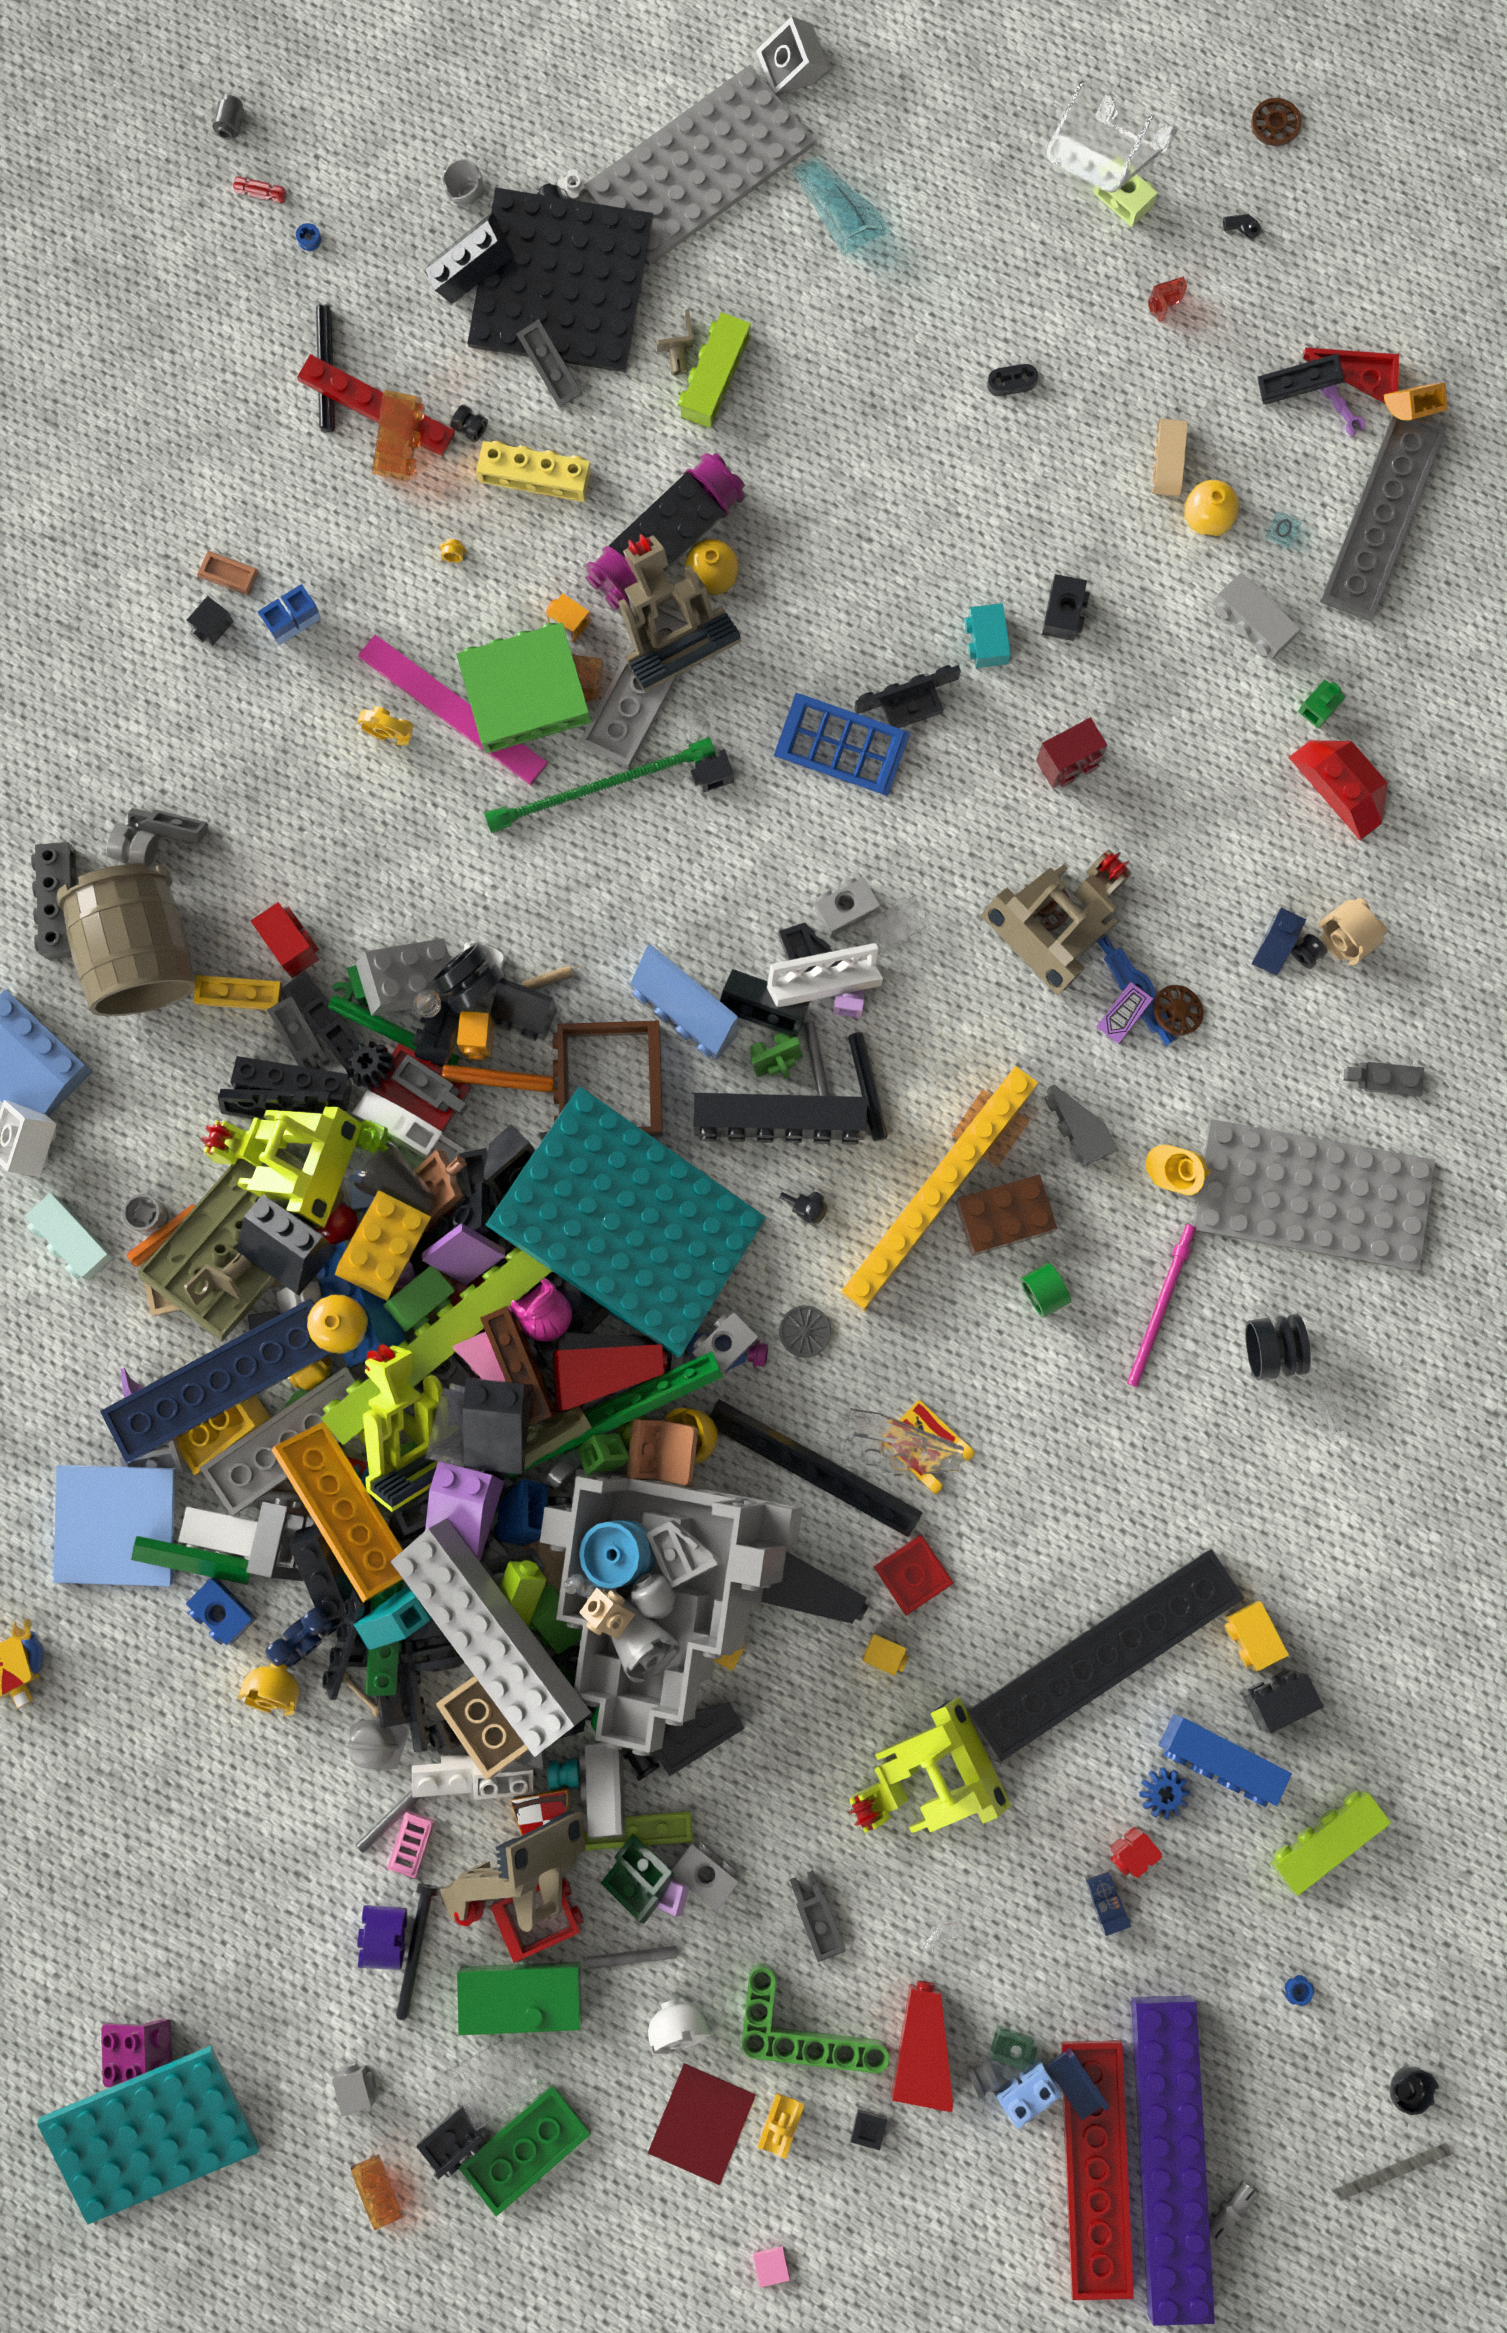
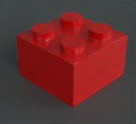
(283, 936)

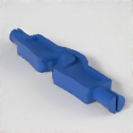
(1124, 974)

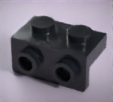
(451, 2143)

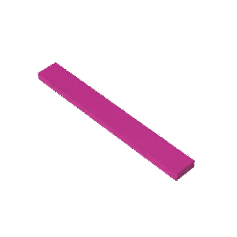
(445, 705)

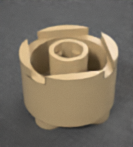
(1352, 931)

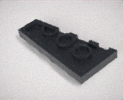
(254, 1103)
(471, 1212)

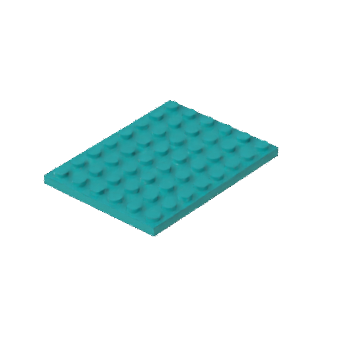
(627, 1221)

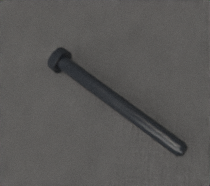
(426, 1892)

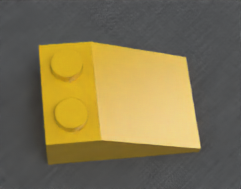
(221, 1432)

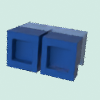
(288, 622)

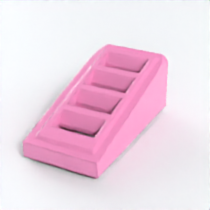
(420, 1821)

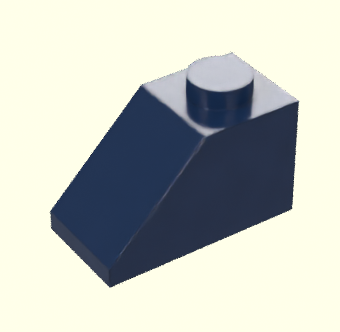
(1278, 941)

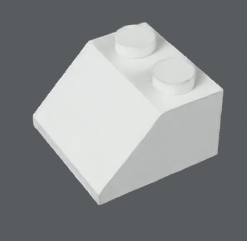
(24, 1139)

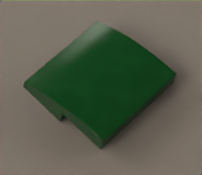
(638, 1879)

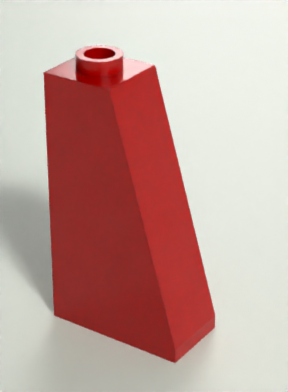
(596, 1372)
(922, 2056)

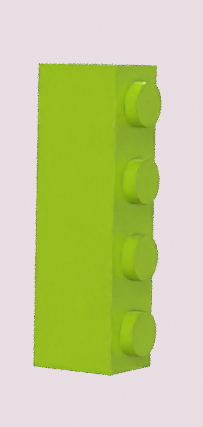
(715, 369)
(1329, 1842)

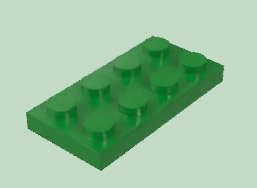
(525, 2150)

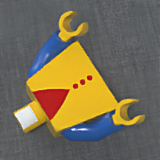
(20, 1663)

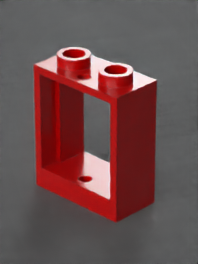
(511, 1935)

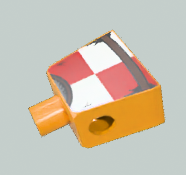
(539, 1808)

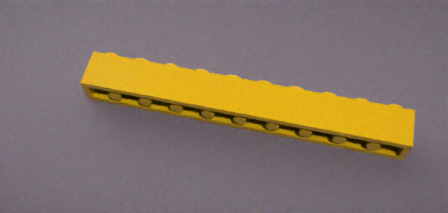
(939, 1188)

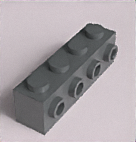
(54, 868)

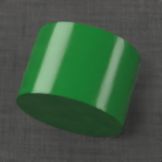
(1046, 1289)

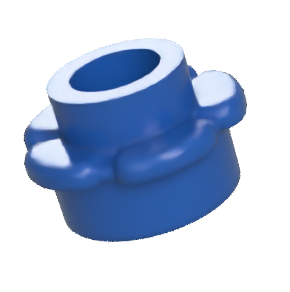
(1306, 1994)

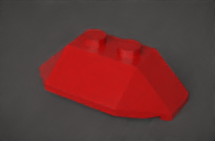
(1345, 782)

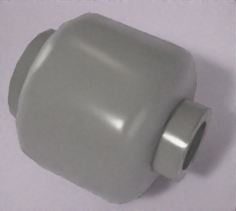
(653, 1596)

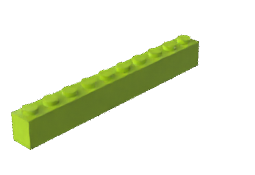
(436, 1341)

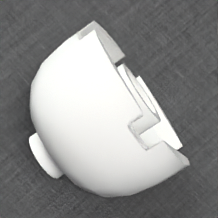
(676, 2027)

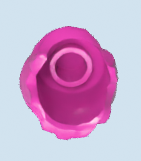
(543, 1312)

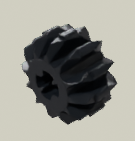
(368, 1055)

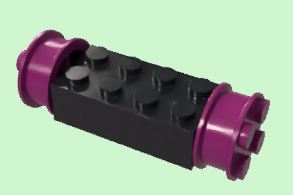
(674, 519)

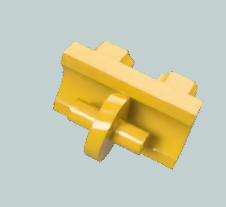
(781, 2125)

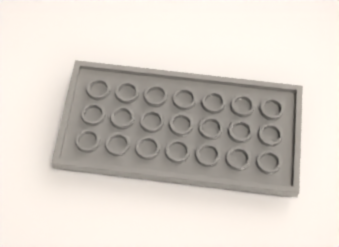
(704, 160)
(1314, 1195)

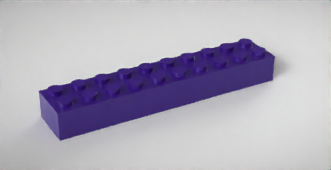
(1172, 2161)

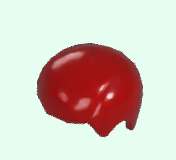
(340, 1225)

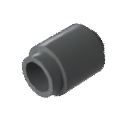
(228, 117)

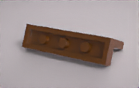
(518, 1360)

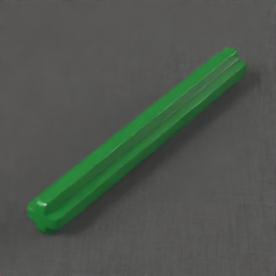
(378, 1024)

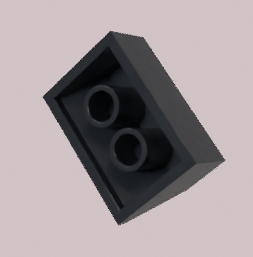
(469, 260)
(283, 1245)
(321, 1571)

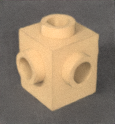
(606, 1613)

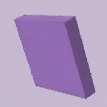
(463, 1254)

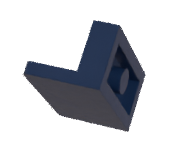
(1076, 2084)

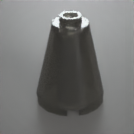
(397, 1178)

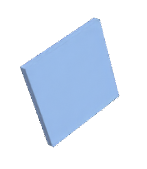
(101, 1515)

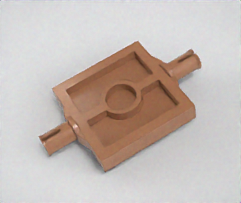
(441, 1180)

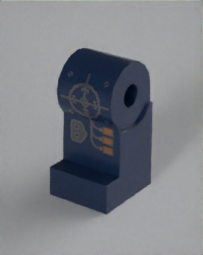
(1107, 1904)

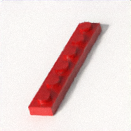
(366, 400)

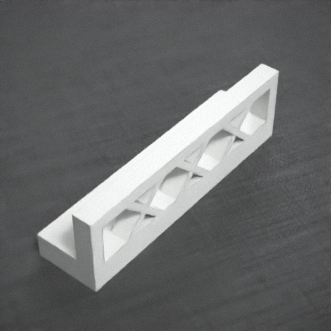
(823, 979)

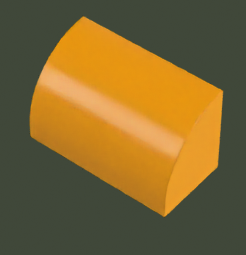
(1417, 401)

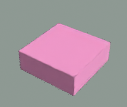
(771, 2266)

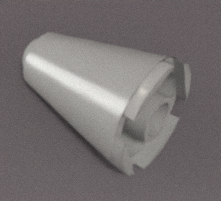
(644, 1646)

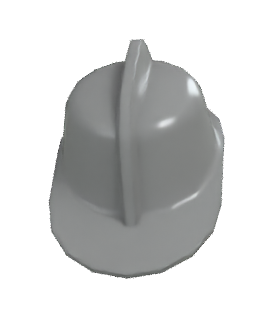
(376, 1746)

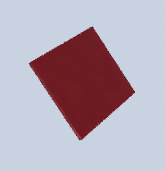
(701, 2124)

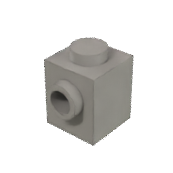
(354, 2088)

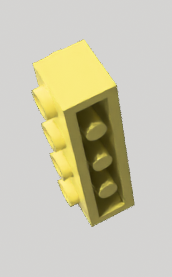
(534, 470)

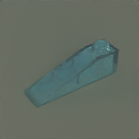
(843, 211)

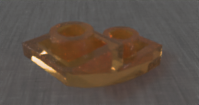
(376, 2192)

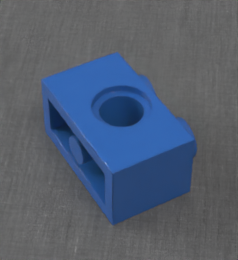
(237, 1616)

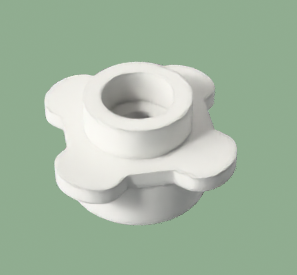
(573, 191)

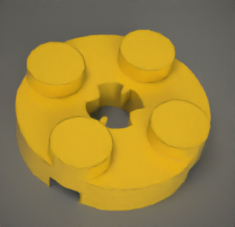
(381, 725)

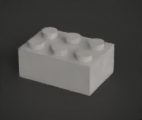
(399, 973)

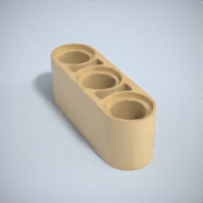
(1170, 457)

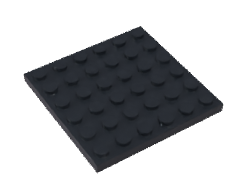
(570, 268)

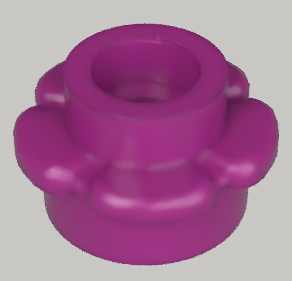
(758, 1354)

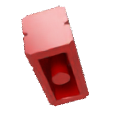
(1134, 1853)

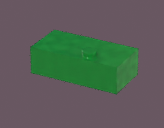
(519, 1998)

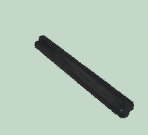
(325, 353)

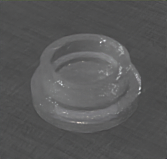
(426, 1003)

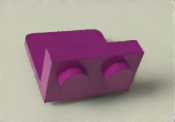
(134, 2049)

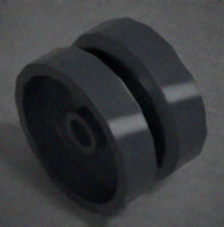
(468, 977)

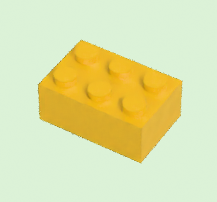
(382, 1245)

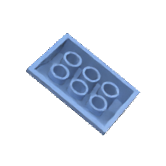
(684, 1004)
(34, 1062)

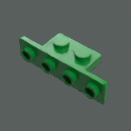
(383, 1661)

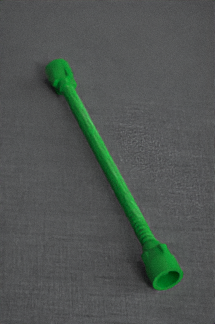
(501, 818)

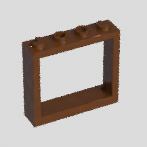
(649, 1028)

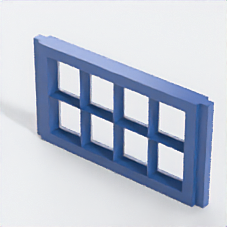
(890, 761)

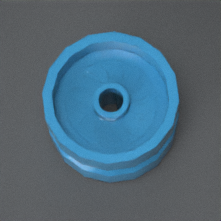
(616, 1553)

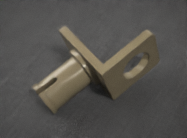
(676, 348)
(214, 1278)

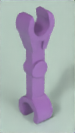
(1341, 406)

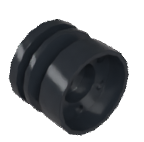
(1277, 1347)
(437, 1649)

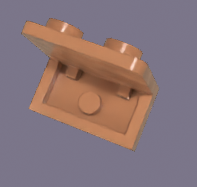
(662, 1451)

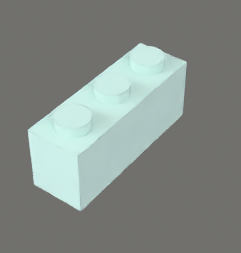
(68, 1237)

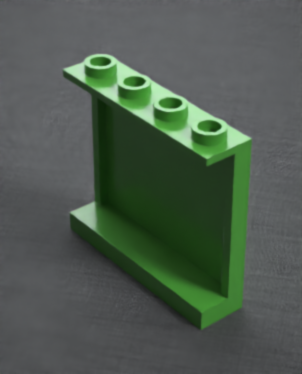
(523, 687)

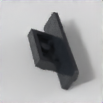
(912, 700)
(349, 1647)
(406, 1704)

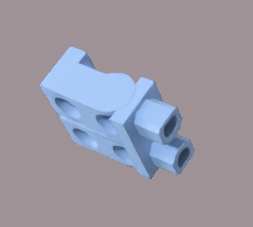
(1031, 2097)

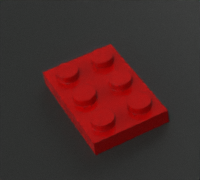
(412, 1103)

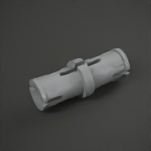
(1232, 2211)

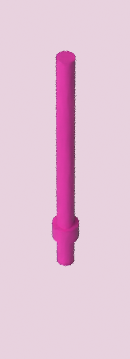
(1180, 1253)

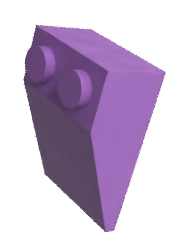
(466, 1500)

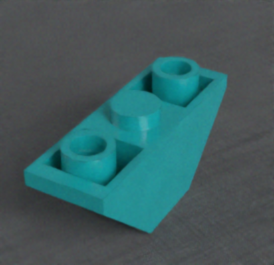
(393, 1620)

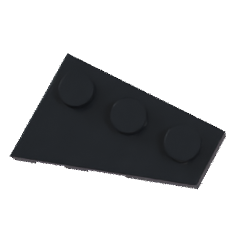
(697, 1736)

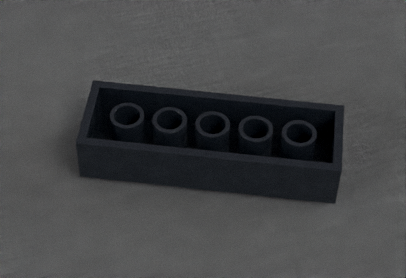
(780, 1117)

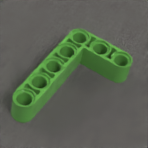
(801, 2039)

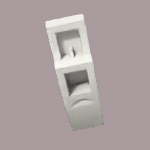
(405, 1127)
(460, 1775)

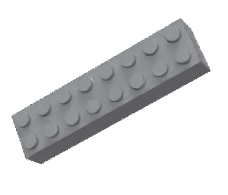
(490, 1636)

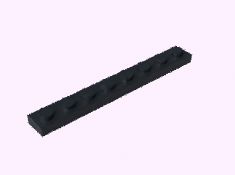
(815, 1468)

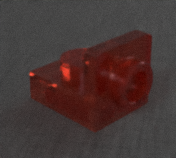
(1166, 295)

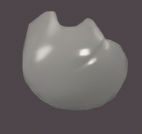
(463, 176)

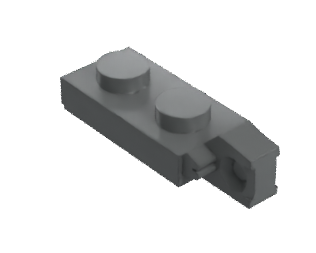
(168, 825)
(1387, 1078)
(428, 1086)

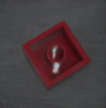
(1072, 753)

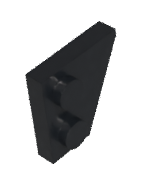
(802, 942)

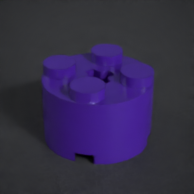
(382, 1937)

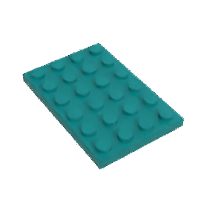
(148, 2135)

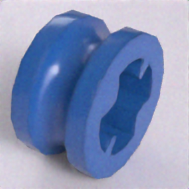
(303, 242)

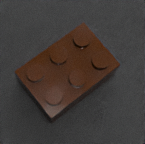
(1006, 1215)

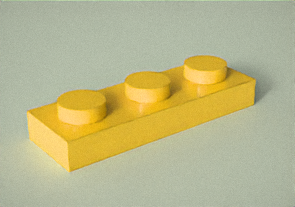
(237, 992)

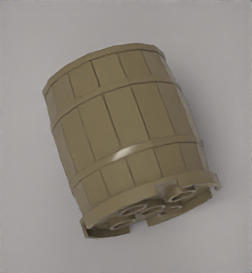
(127, 940)

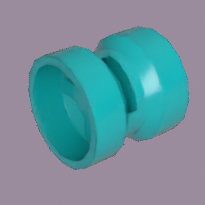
(563, 1774)

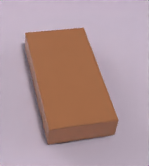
(228, 573)

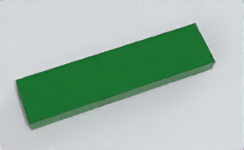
(190, 1560)

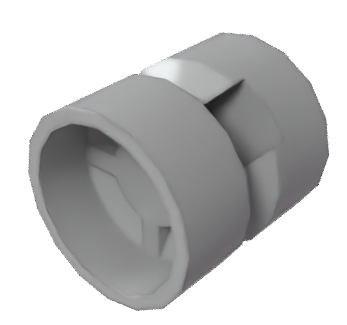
(127, 845)
(145, 1214)

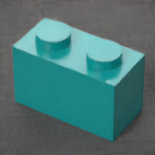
(988, 635)

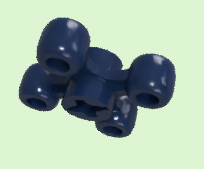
(301, 1638)

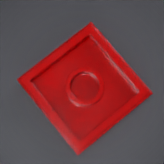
(913, 1575)

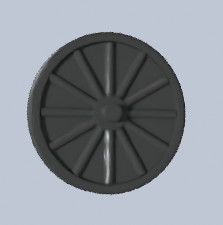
(804, 1331)

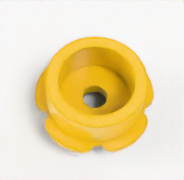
(451, 547)

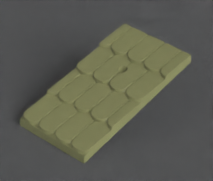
(212, 1238)

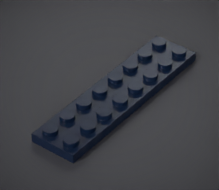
(213, 1383)

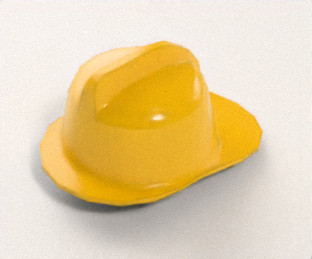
(1177, 1169)

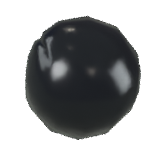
(1424, 2089)

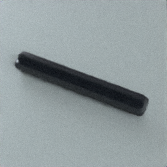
(868, 1086)

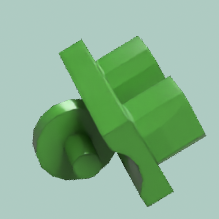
(777, 1058)

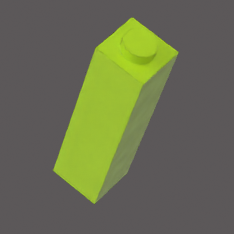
(523, 1587)

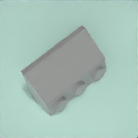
(603, 1792)

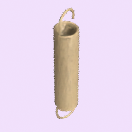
(549, 978)

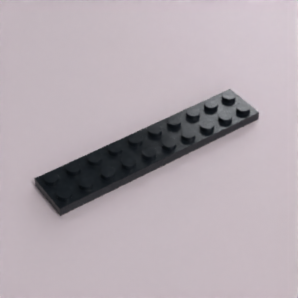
(1105, 1654)

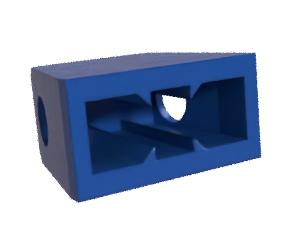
(522, 1513)

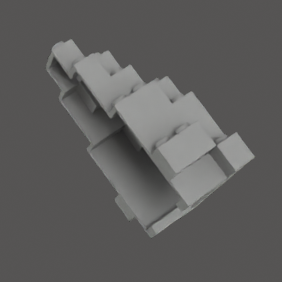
(707, 1611)

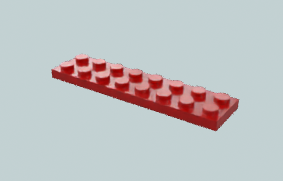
(1099, 2180)

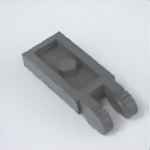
(818, 1920)

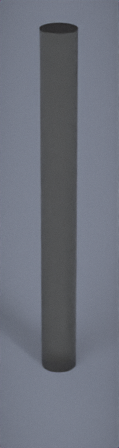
(1393, 2171)

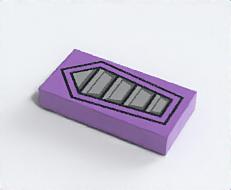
(1125, 1013)

